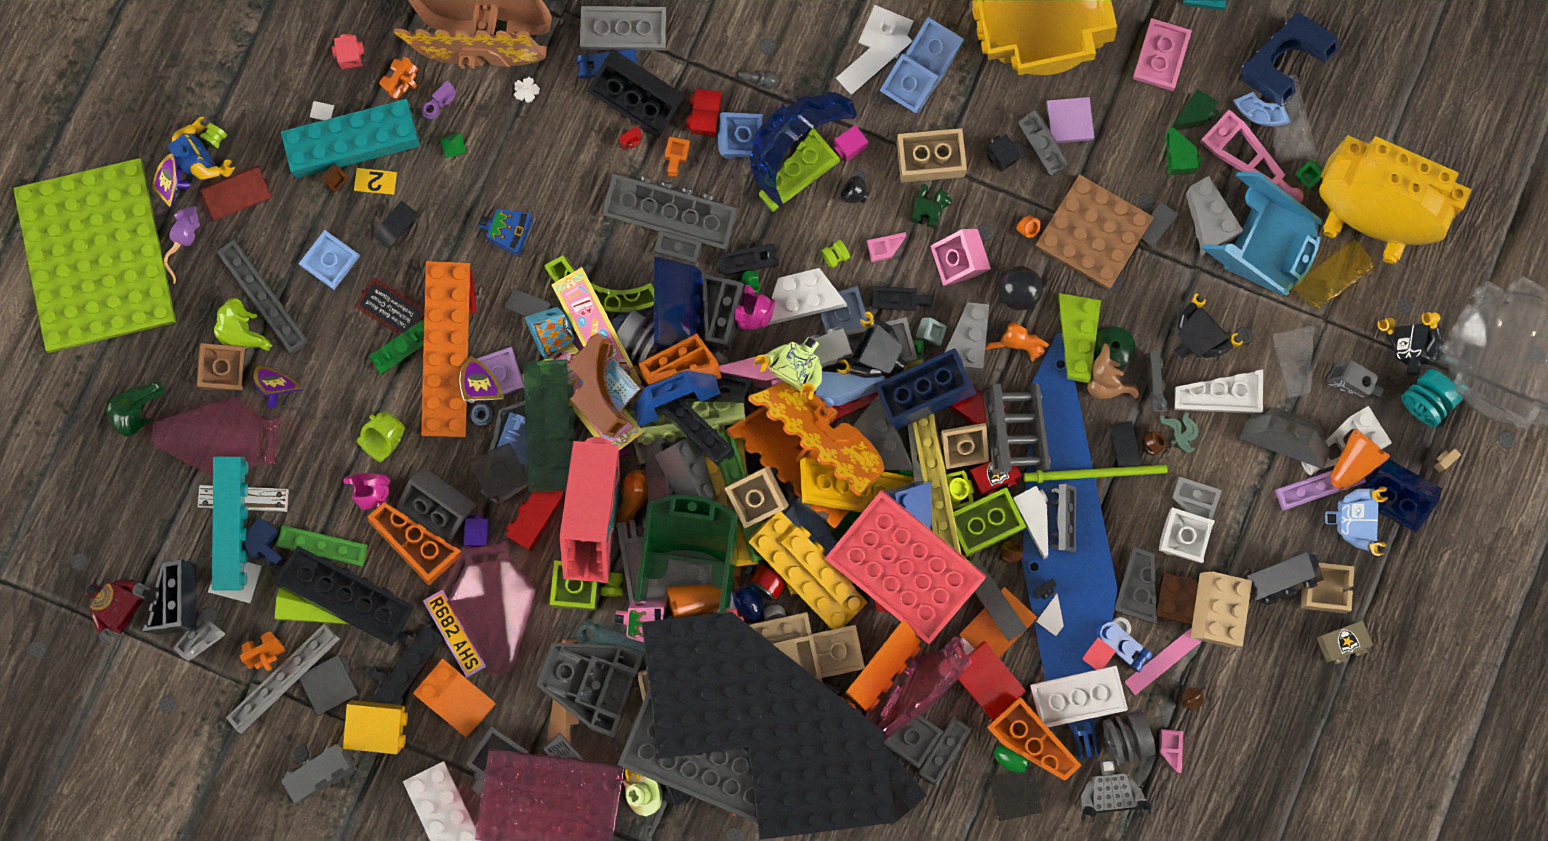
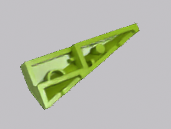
(296, 609)

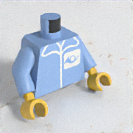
(1359, 518)

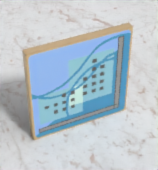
(620, 385)

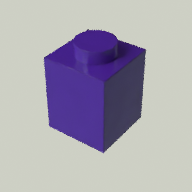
(476, 531)

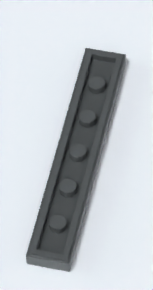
(262, 297)

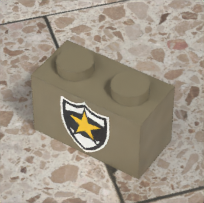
(1344, 642)

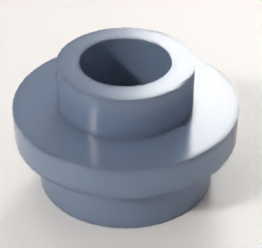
(481, 408)

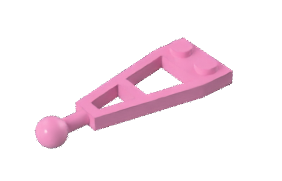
(1224, 131)

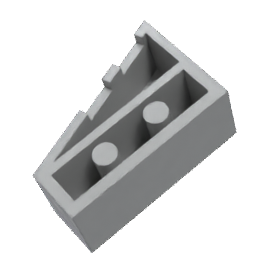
(1211, 215)
(970, 336)
(832, 347)

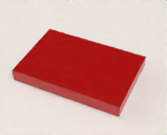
(990, 681)

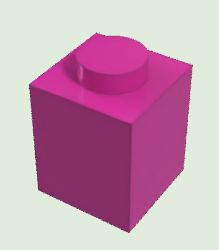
(850, 144)

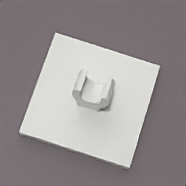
(882, 23)

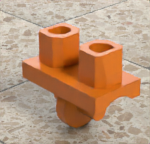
(401, 79)
(262, 654)

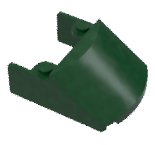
(689, 531)

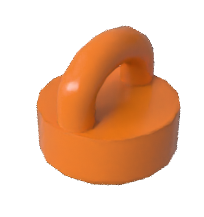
(1028, 226)

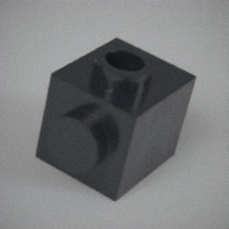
(1002, 152)

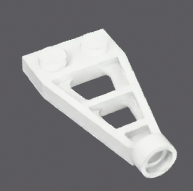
(1365, 423)

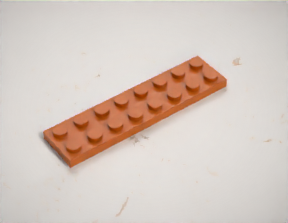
(445, 348)

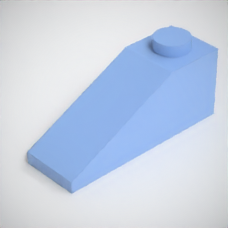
(841, 389)

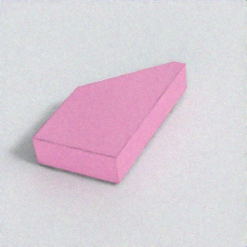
(884, 247)
(1171, 748)

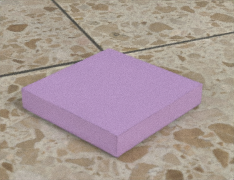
(1070, 119)
(505, 369)

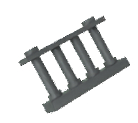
(997, 431)

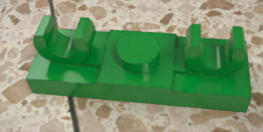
(399, 348)

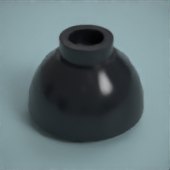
(854, 190)

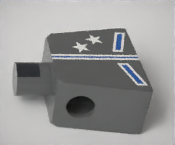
(1354, 380)

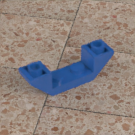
(676, 386)

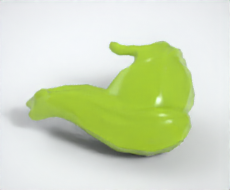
(233, 327)

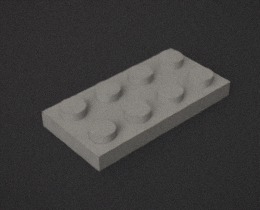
(623, 28)

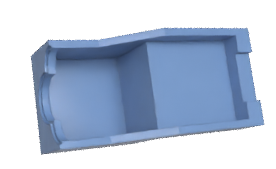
(923, 65)

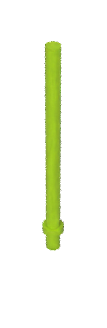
(1041, 476)

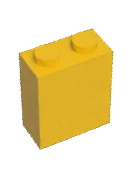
(374, 727)

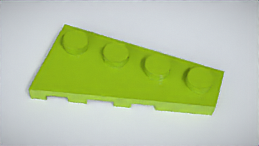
(1079, 330)

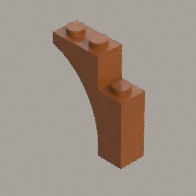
(593, 395)

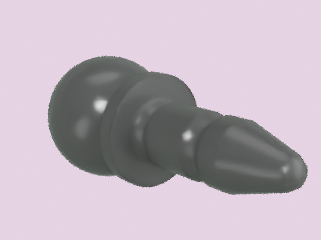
(766, 79)

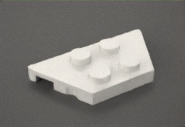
(804, 296)

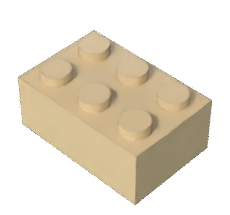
(931, 155)
(1221, 609)

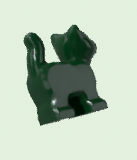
(931, 209)

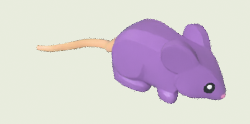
(182, 232)

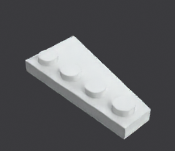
(1230, 394)

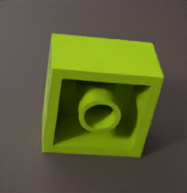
(572, 593)

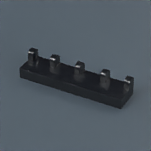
(697, 430)

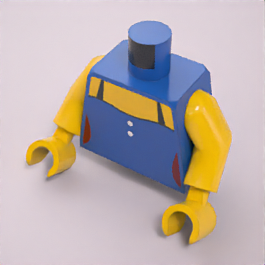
(192, 154)

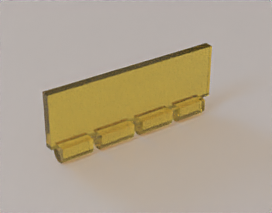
(1334, 275)

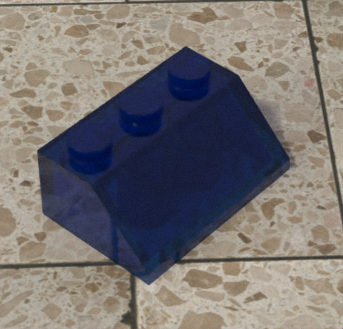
(1408, 494)

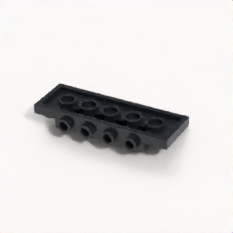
(344, 595)

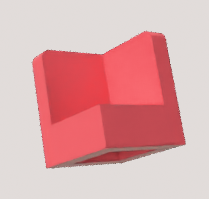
(1099, 654)

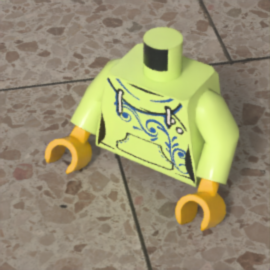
(794, 365)

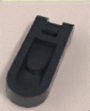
(747, 260)

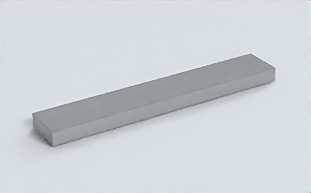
(282, 678)

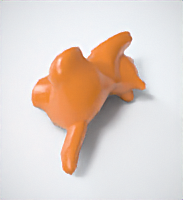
(1018, 338)

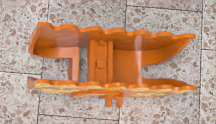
(799, 428)

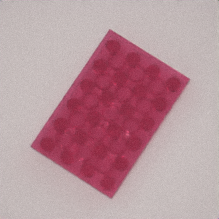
(547, 798)

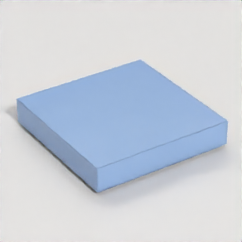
(329, 259)

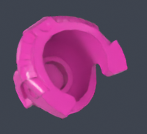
(756, 310)
(369, 489)

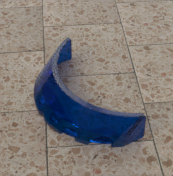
(786, 127)

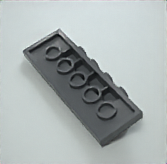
(670, 209)

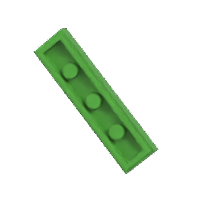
(323, 545)

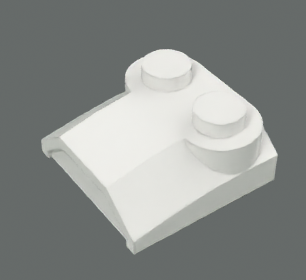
(1185, 535)

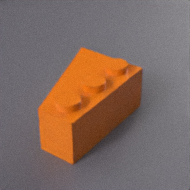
(686, 355)

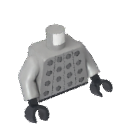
(1112, 793)

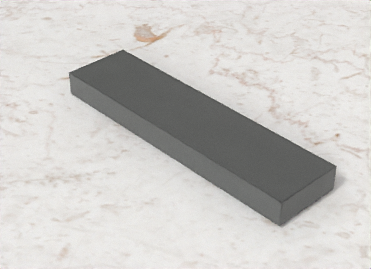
(997, 605)

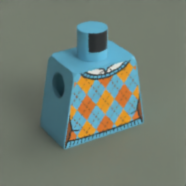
(550, 331)

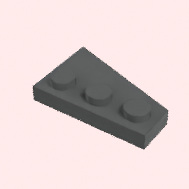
(1137, 588)

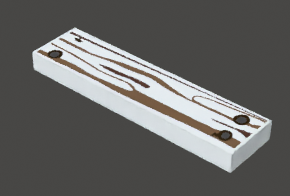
(258, 499)

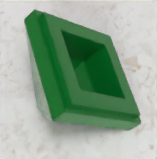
(453, 145)

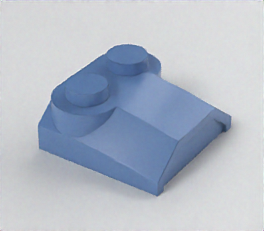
(737, 133)

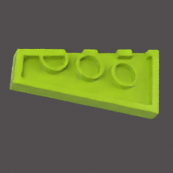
(802, 168)

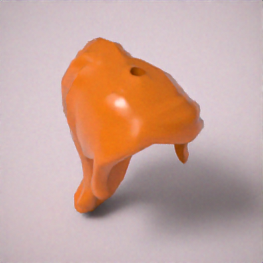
(634, 496)

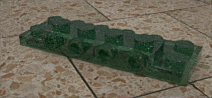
(548, 424)

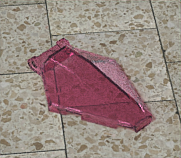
(214, 431)
(493, 605)
(927, 682)

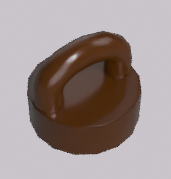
(1154, 443)
(1011, 552)
(1192, 698)

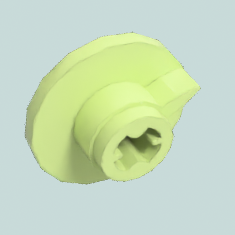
(643, 795)

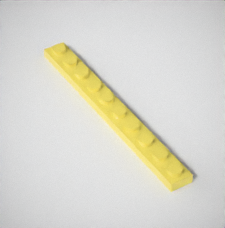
(934, 471)

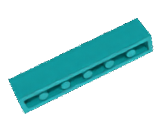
(229, 523)

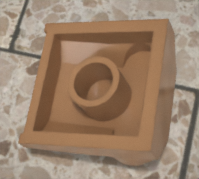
(220, 367)

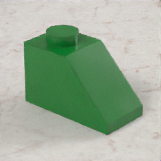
(1181, 154)

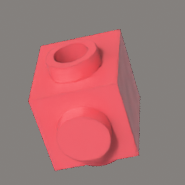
(348, 51)

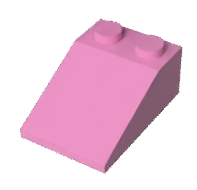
(746, 370)

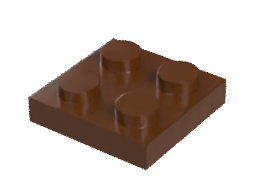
(1177, 598)

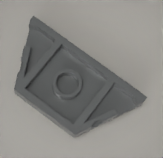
(885, 438)

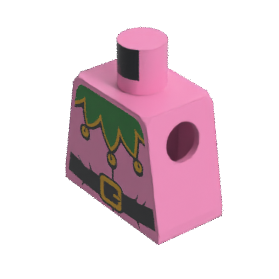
(641, 612)

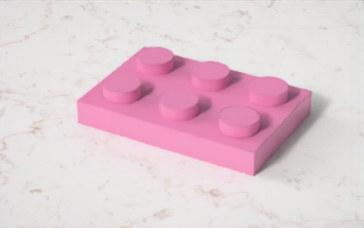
(1162, 54)

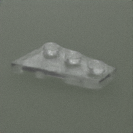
(1294, 359)

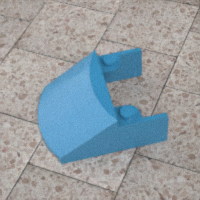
(1275, 240)

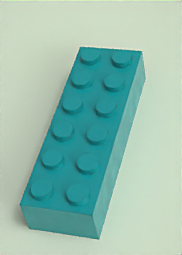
(350, 138)

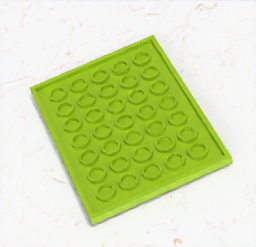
(94, 255)

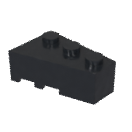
(175, 599)

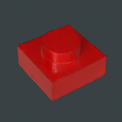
(630, 138)

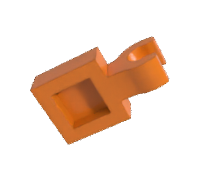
(676, 152)

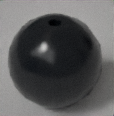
(1020, 288)

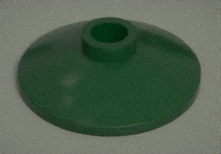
(1120, 336)

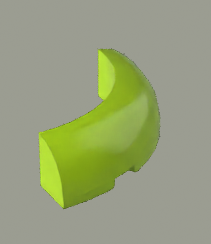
(611, 300)

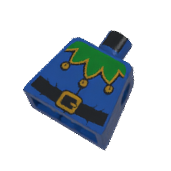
(507, 229)

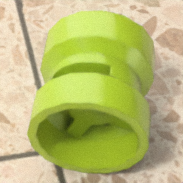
(835, 254)
(613, 588)

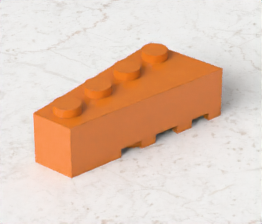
(417, 546)

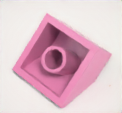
(960, 256)

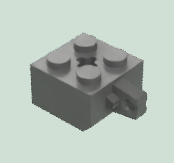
(492, 740)

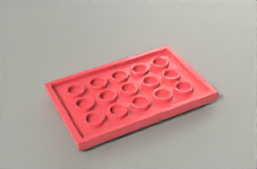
(905, 566)

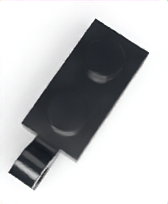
(898, 298)

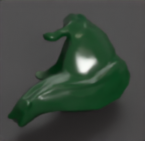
(126, 408)

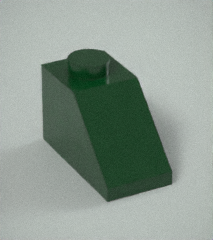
(1197, 111)

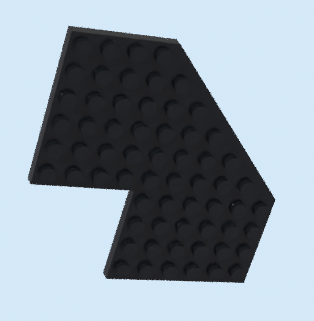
(808, 749)

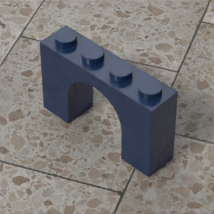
(1297, 34)

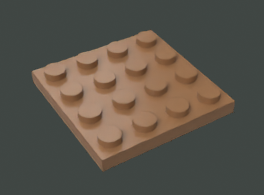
(1094, 232)

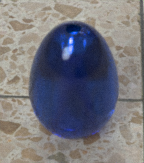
(748, 604)

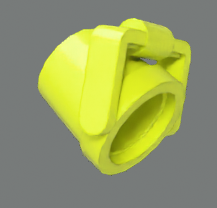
(960, 489)

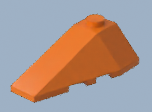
(1029, 737)

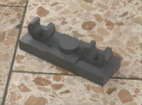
(1043, 143)
(1065, 518)

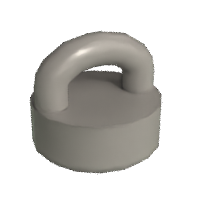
(773, 612)

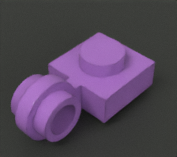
(442, 96)

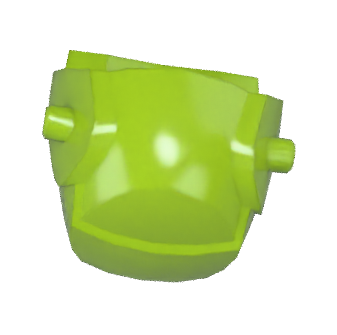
(381, 435)

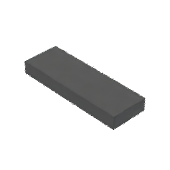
(944, 751)

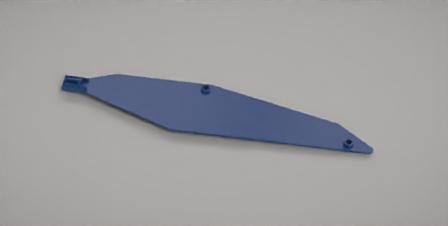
(1082, 578)

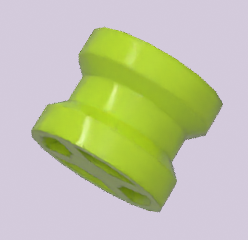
(213, 135)

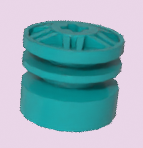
(1431, 397)

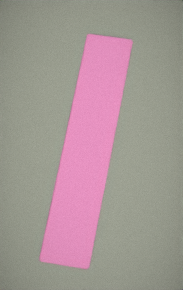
(1162, 662)

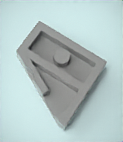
(1196, 497)
(198, 640)

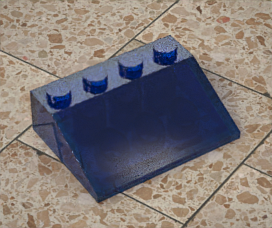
(676, 302)

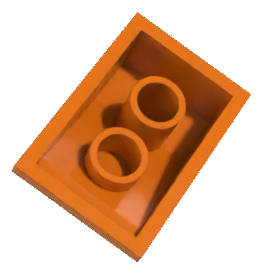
(454, 698)

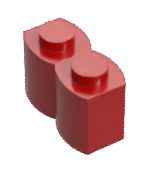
(705, 112)

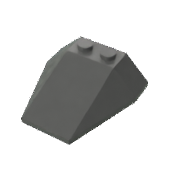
(590, 681)

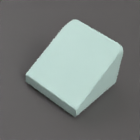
(931, 331)

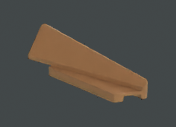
(561, 719)

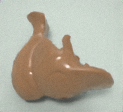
(1105, 379)

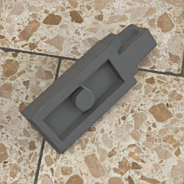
(1155, 384)

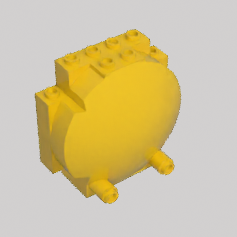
(1043, 34)
(1389, 195)

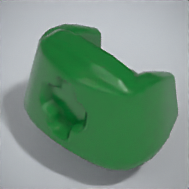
(751, 278)

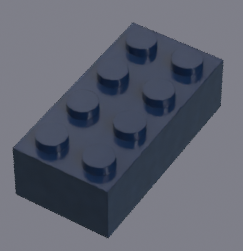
(925, 389)

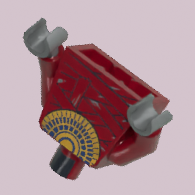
(114, 605)

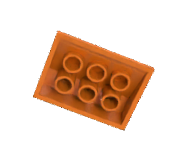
(883, 666)

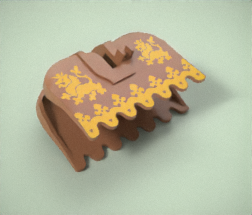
(468, 27)

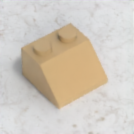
(964, 446)

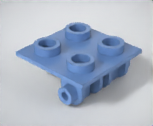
(515, 434)

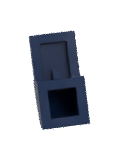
(258, 542)

